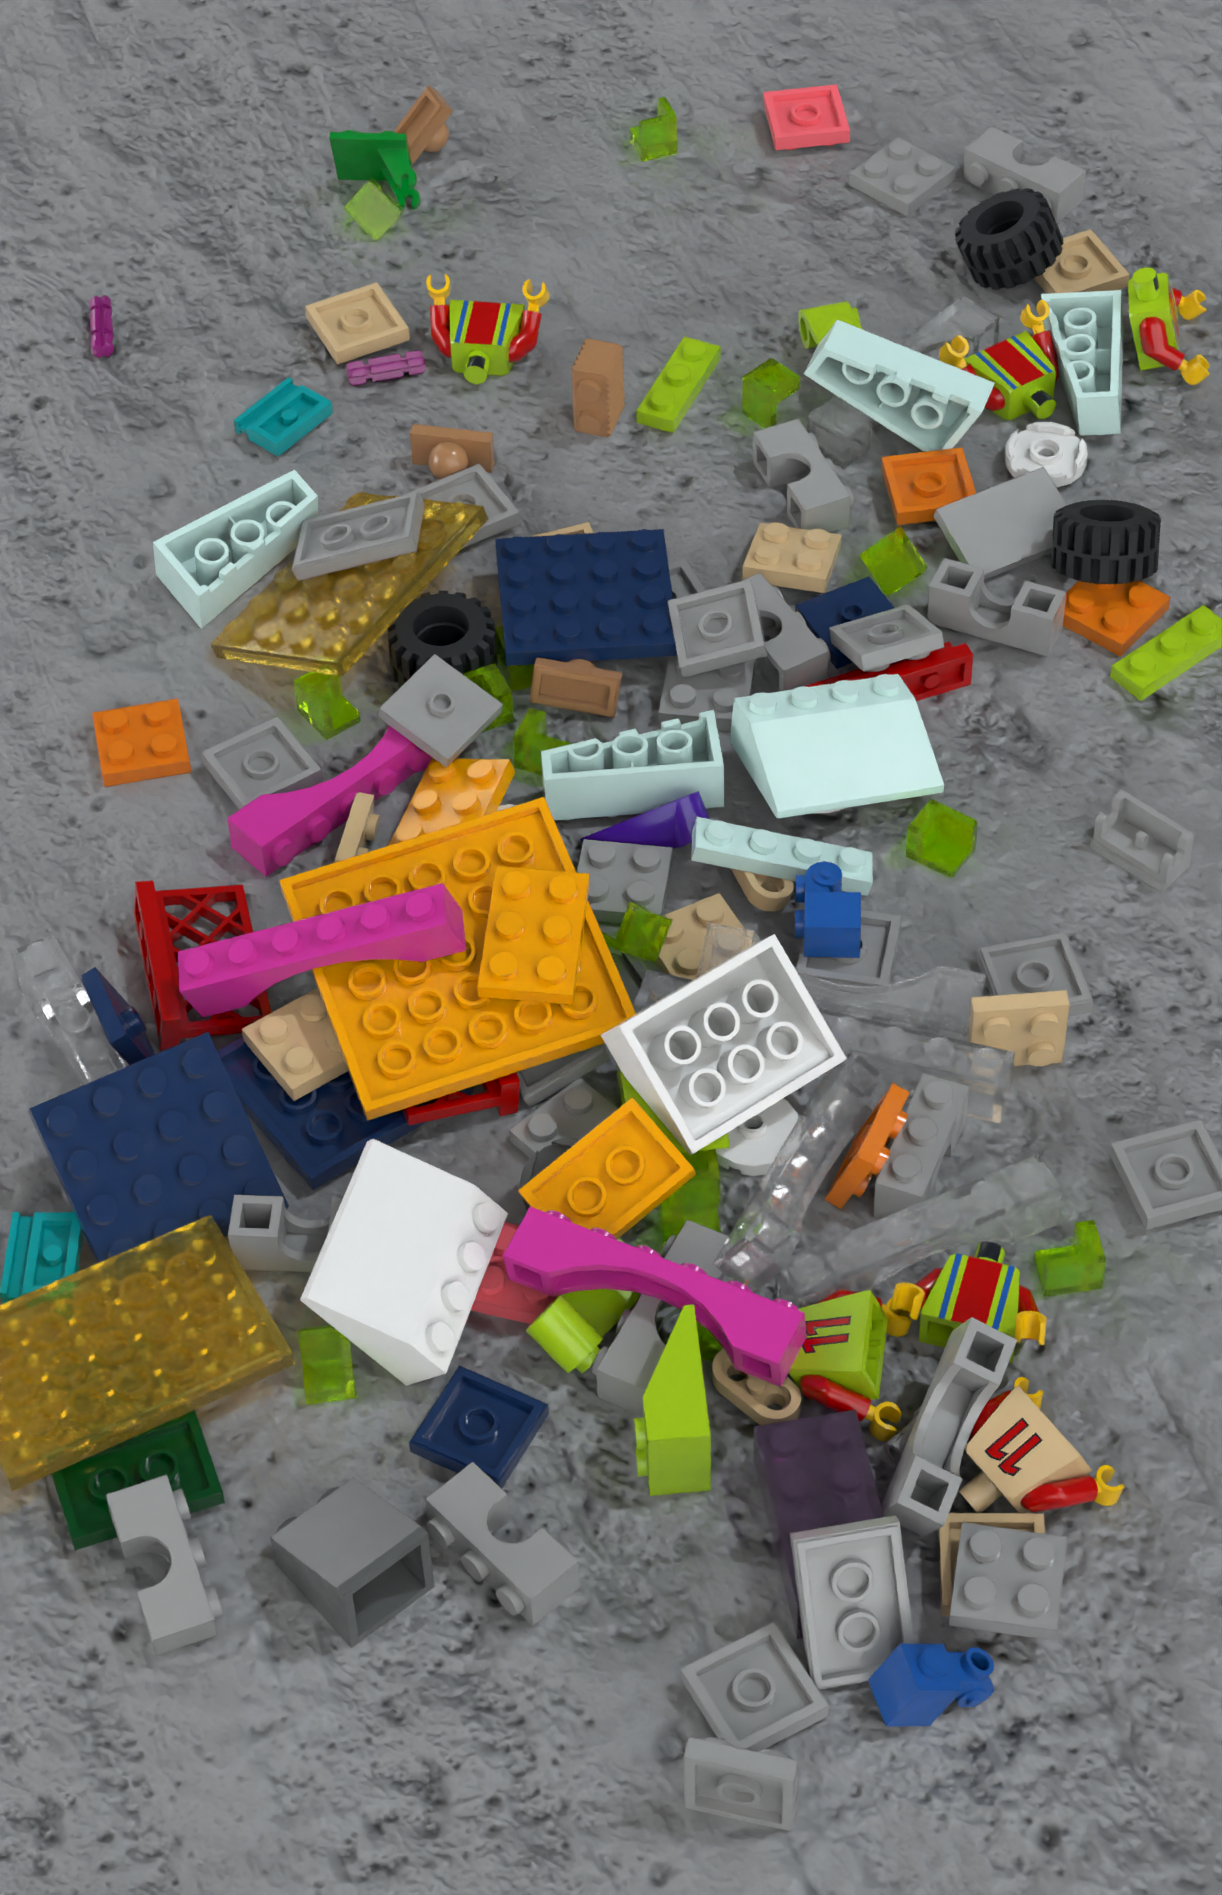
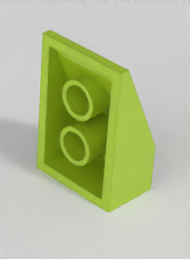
(675, 1427)

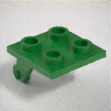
(376, 156)

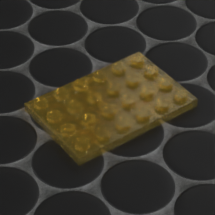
(338, 616)
(128, 1349)

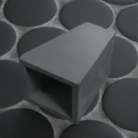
(355, 1559)

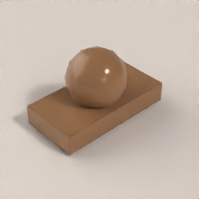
(426, 124)
(451, 449)
(575, 686)

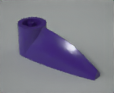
(663, 826)

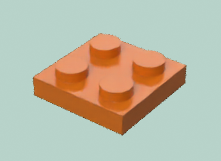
(925, 482)
(1113, 613)
(141, 742)
(869, 1148)

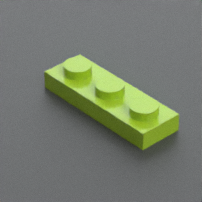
(678, 384)
(1169, 653)

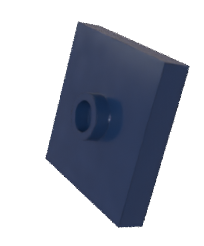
(842, 606)
(118, 1019)
(479, 1424)

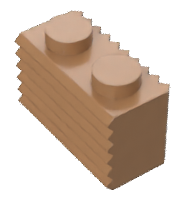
(597, 387)

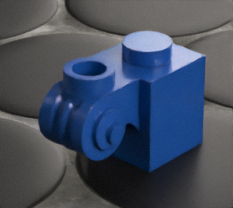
(830, 916)
(925, 1678)

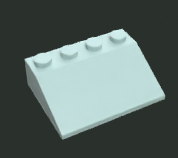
(835, 745)

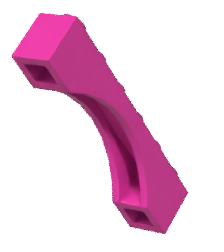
(285, 824)
(398, 927)
(565, 1258)

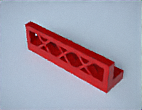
(925, 677)

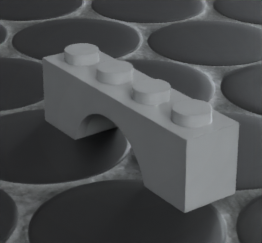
(631, 1359)
(930, 1462)

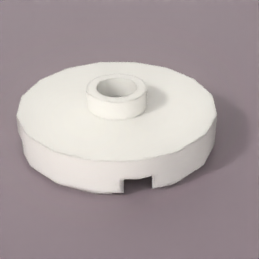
(1049, 447)
(756, 1149)

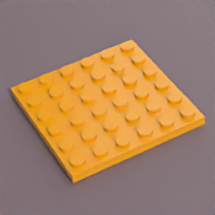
(419, 1025)

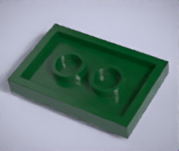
(168, 1449)

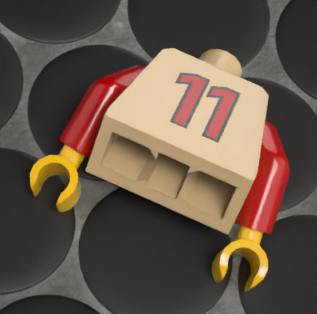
(1029, 1459)

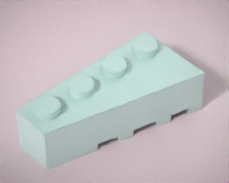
(1089, 356)
(899, 387)
(233, 546)
(635, 771)

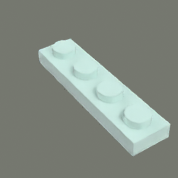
(776, 853)

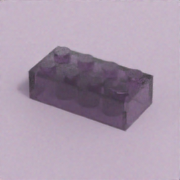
(812, 1478)

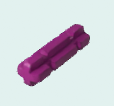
(101, 326)
(385, 367)

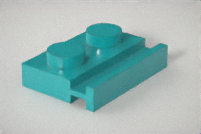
(283, 416)
(40, 1252)

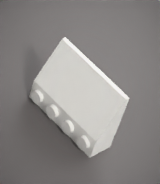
(725, 1045)
(404, 1261)

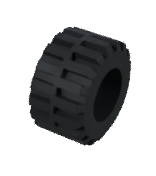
(1009, 239)
(1105, 541)
(443, 626)

